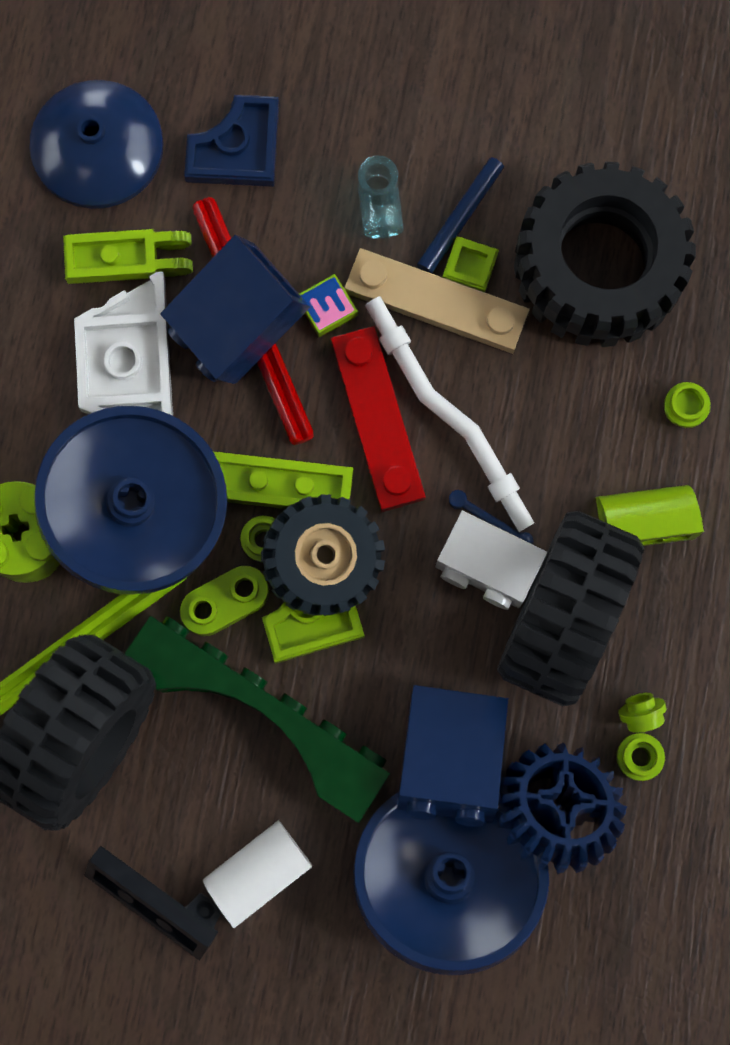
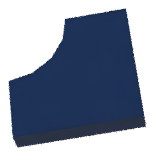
(238, 148)

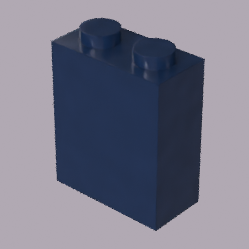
(233, 311)
(453, 756)

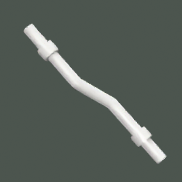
(502, 486)

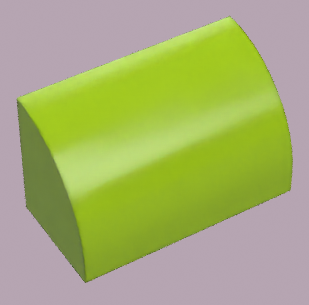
(654, 514)

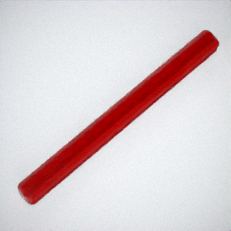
(271, 363)

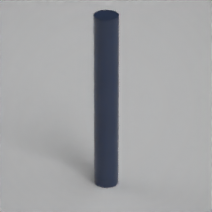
(460, 215)

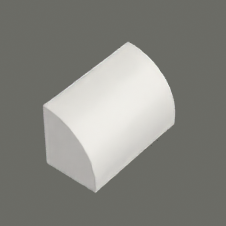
(256, 873)

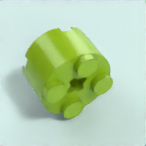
(28, 558)

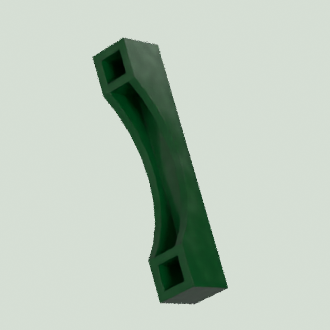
(339, 773)

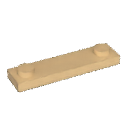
(437, 300)

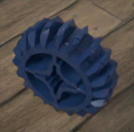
(579, 790)

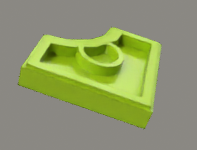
(299, 634)

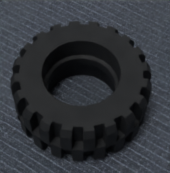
(617, 200)
(571, 608)
(71, 730)

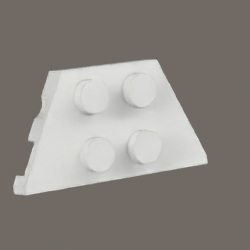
(125, 351)

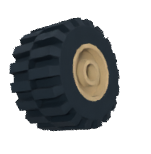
(322, 555)

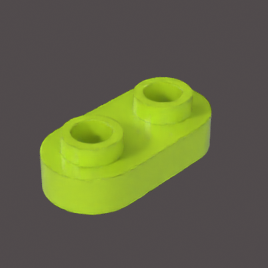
(225, 602)

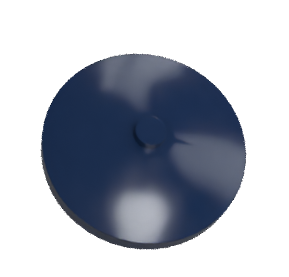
(130, 499)
(446, 891)

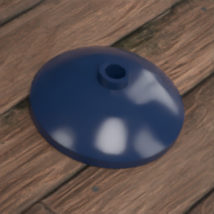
(101, 167)

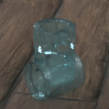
(377, 216)

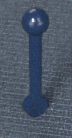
(459, 500)

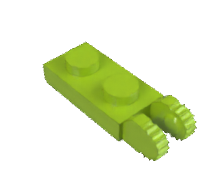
(123, 255)

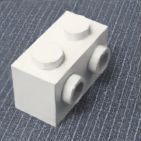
(489, 561)

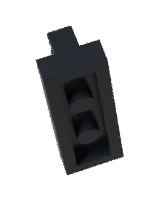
(187, 926)

